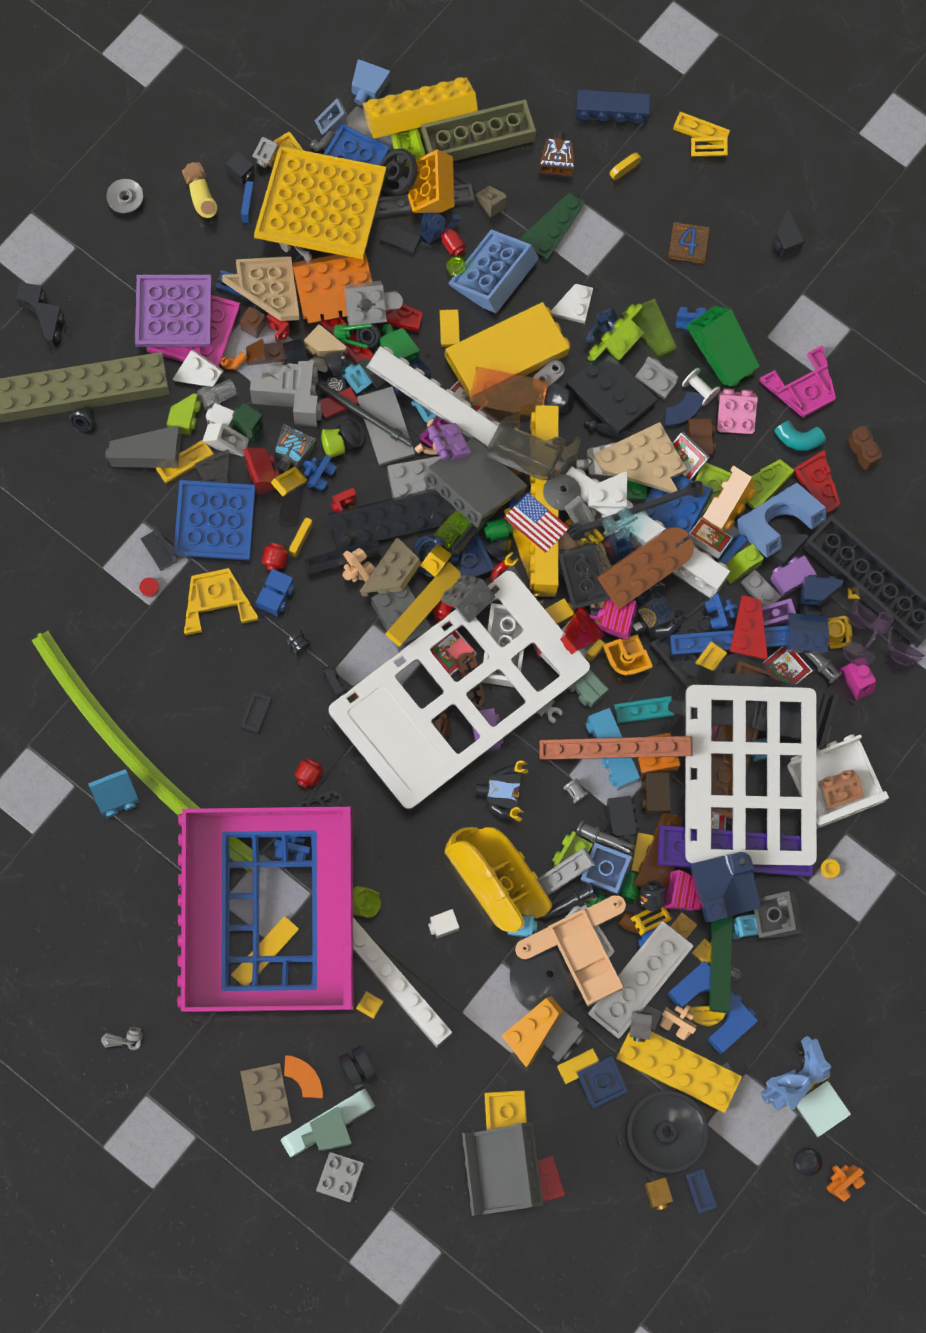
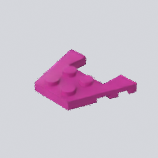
(808, 392)

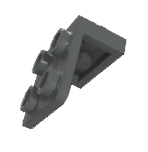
(468, 597)
(564, 1035)

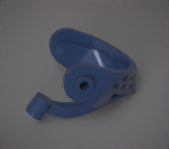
(433, 225)
(607, 315)
(419, 547)

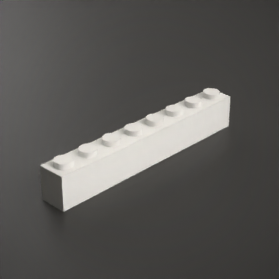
(432, 396)
(399, 987)

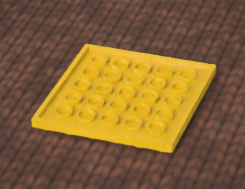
(320, 202)

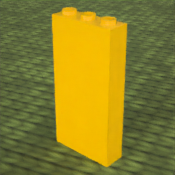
(511, 346)

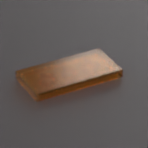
(507, 391)

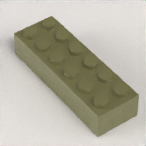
(480, 131)

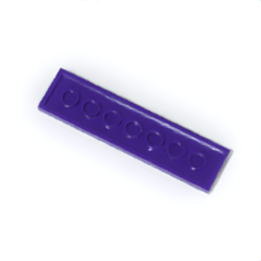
(672, 849)

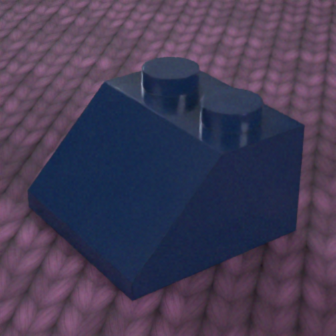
(807, 633)

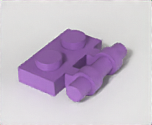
(453, 441)

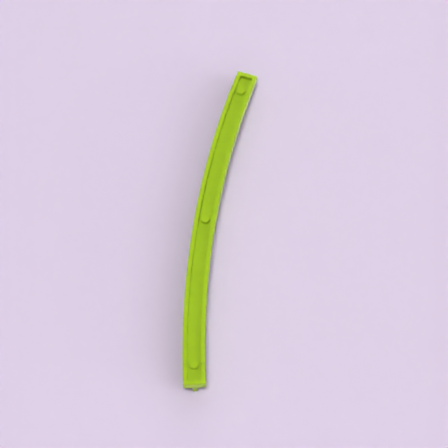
(118, 741)

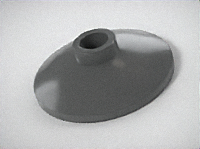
(557, 498)

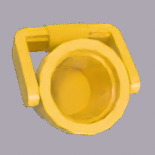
(838, 630)

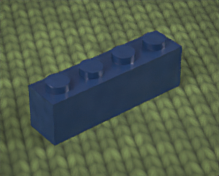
(612, 106)

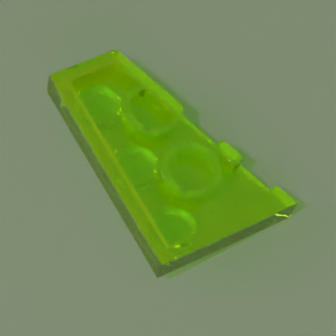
(654, 327)

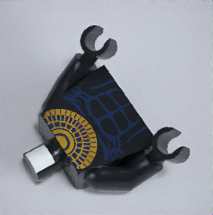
(657, 615)

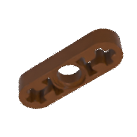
(473, 664)

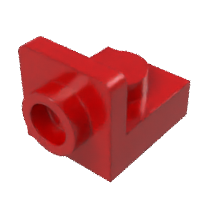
(281, 327)
(344, 499)

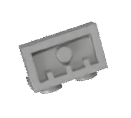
(657, 378)

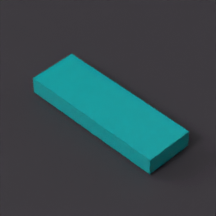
(642, 710)

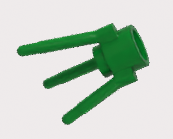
(343, 331)

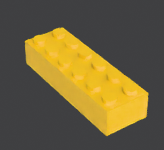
(419, 107)

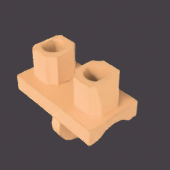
(356, 569)
(671, 1017)

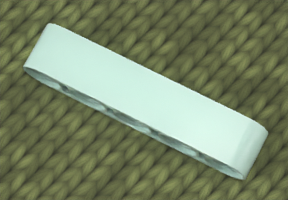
(350, 1110)

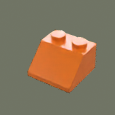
(657, 764)

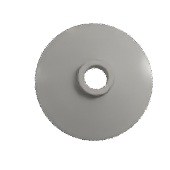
(121, 189)

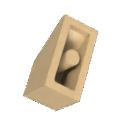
(322, 342)

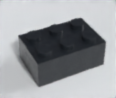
(580, 569)

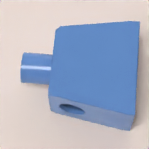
(368, 81)

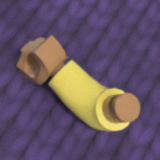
(199, 190)

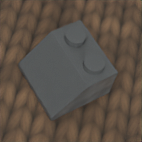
(778, 916)

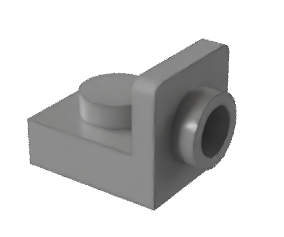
(265, 152)

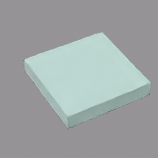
(822, 1109)

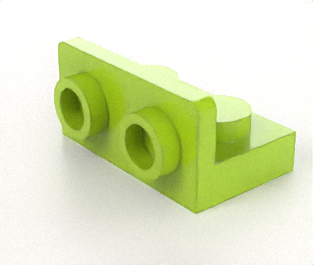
(572, 844)

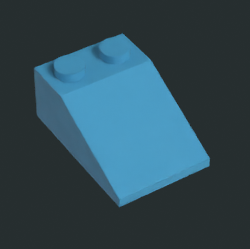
(114, 793)

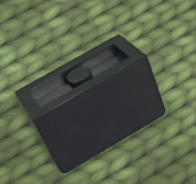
(158, 549)

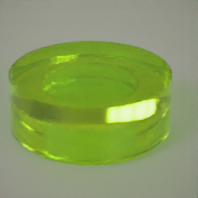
(455, 266)

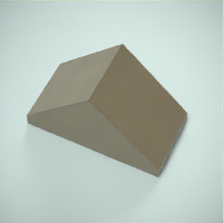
(491, 200)

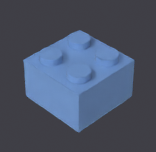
(609, 869)

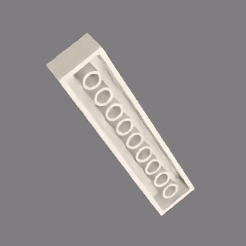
(698, 571)

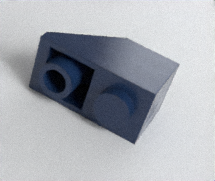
(818, 590)

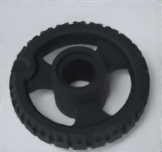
(399, 172)

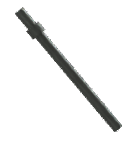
(395, 433)

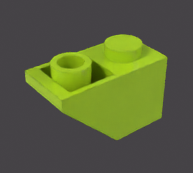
(184, 413)

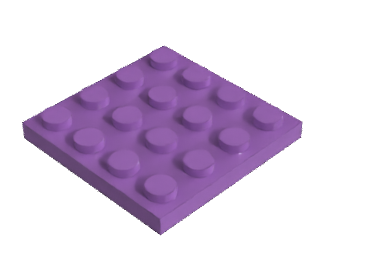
(173, 311)

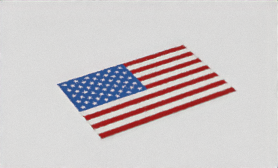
(536, 522)

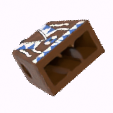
(557, 156)

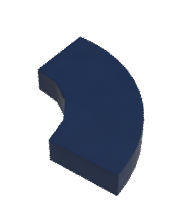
(684, 411)

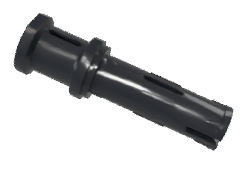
(578, 898)

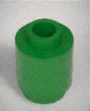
(498, 529)

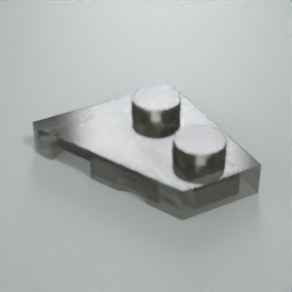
(214, 468)

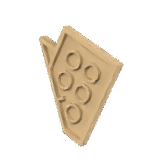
(267, 284)
(645, 457)

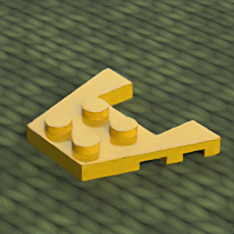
(213, 592)

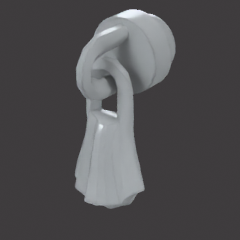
(134, 1034)

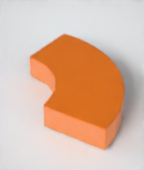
(305, 1076)

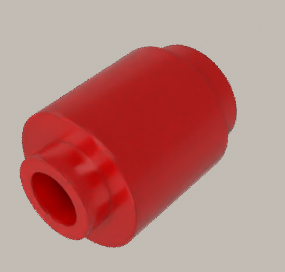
(453, 242)

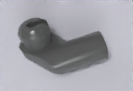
(326, 140)

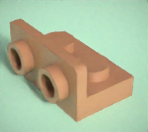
(841, 789)

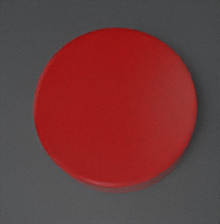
(149, 587)

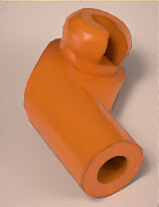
(233, 363)

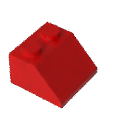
(260, 468)

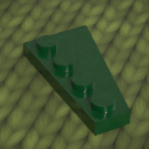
(551, 228)

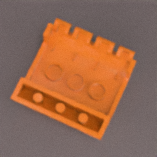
(323, 281)

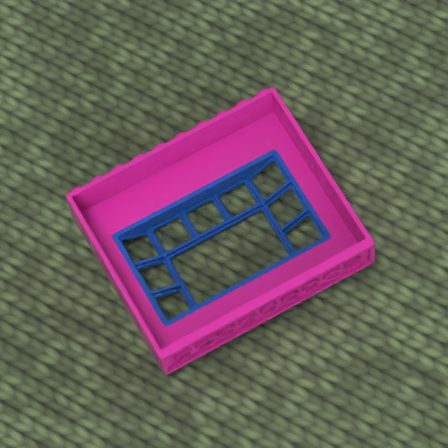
(207, 899)

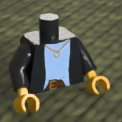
(503, 791)

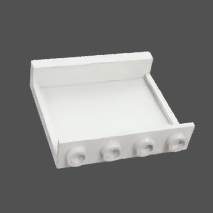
(833, 761)

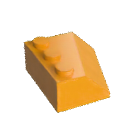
(434, 184)

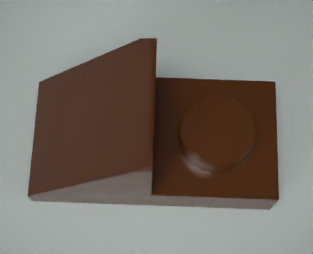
(263, 353)

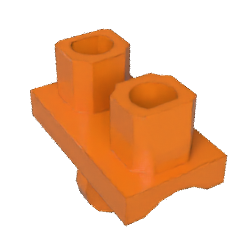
(844, 1178)

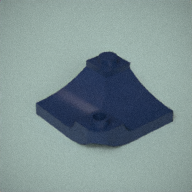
(725, 886)

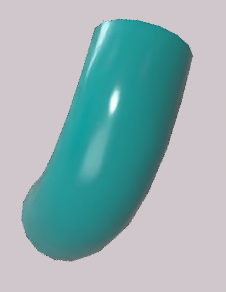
(800, 440)

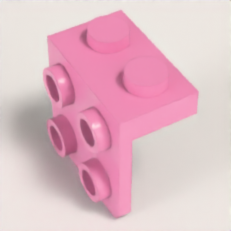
(737, 411)

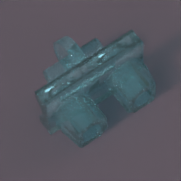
(626, 518)

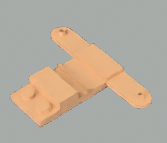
(581, 948)

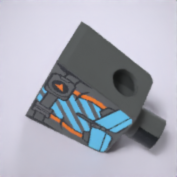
(293, 448)

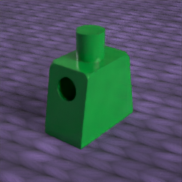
(399, 343)

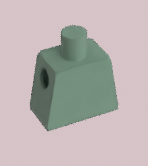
(328, 1131)

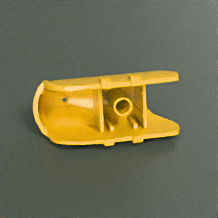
(497, 876)

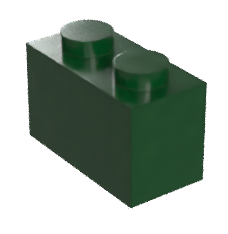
(248, 422)

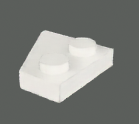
(198, 370)
(609, 493)

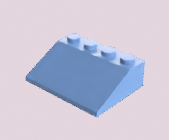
(495, 270)

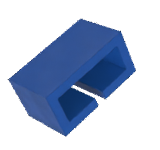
(274, 595)

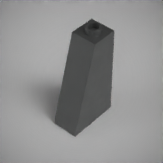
(148, 449)

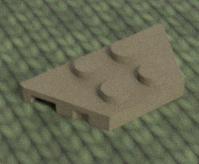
(393, 570)

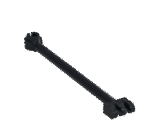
(694, 488)

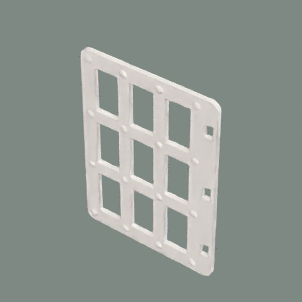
(698, 792)

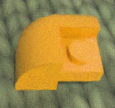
(627, 656)

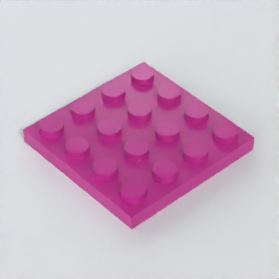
(222, 322)

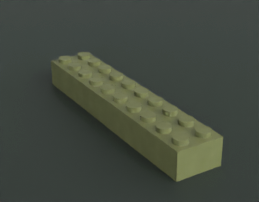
(83, 386)

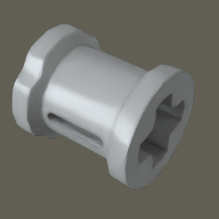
(575, 790)

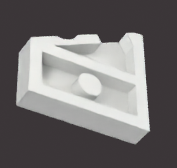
(574, 304)

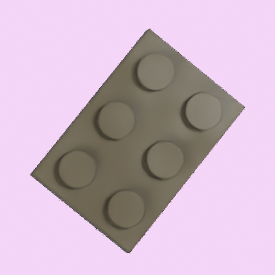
(266, 1097)

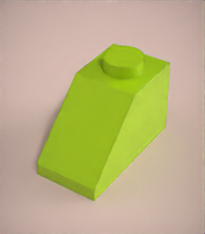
(743, 563)

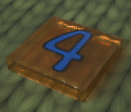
(688, 242)

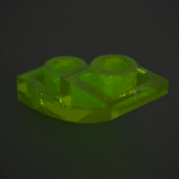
(452, 527)

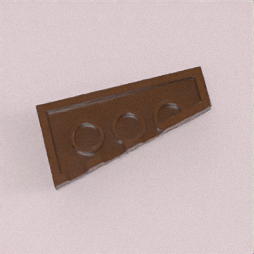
(649, 867)

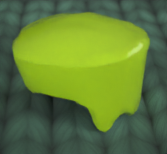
(332, 442)
(365, 902)

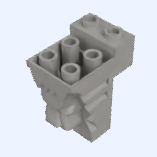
(289, 387)

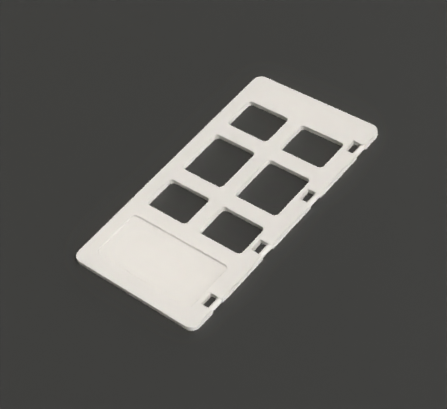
(399, 735)

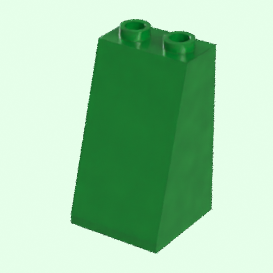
(723, 345)

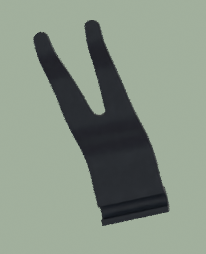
(757, 710)

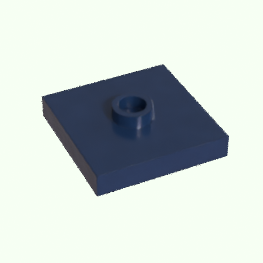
(602, 1081)

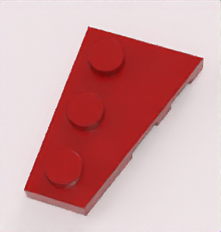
(580, 632)

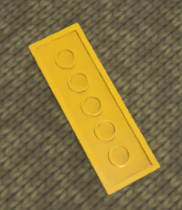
(681, 1070)

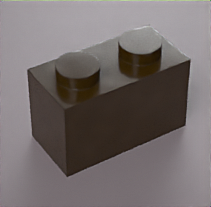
(656, 793)

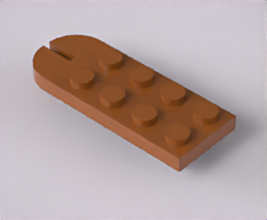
(646, 566)

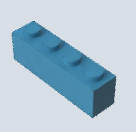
(621, 770)

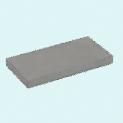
(386, 408)

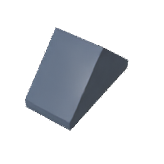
(332, 117)

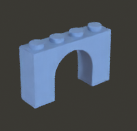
(791, 501)

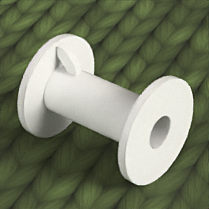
(701, 386)

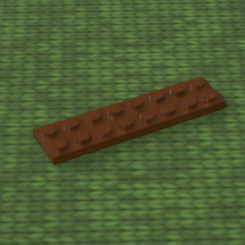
(723, 763)

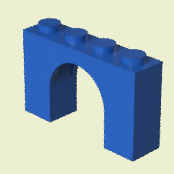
(738, 1019)

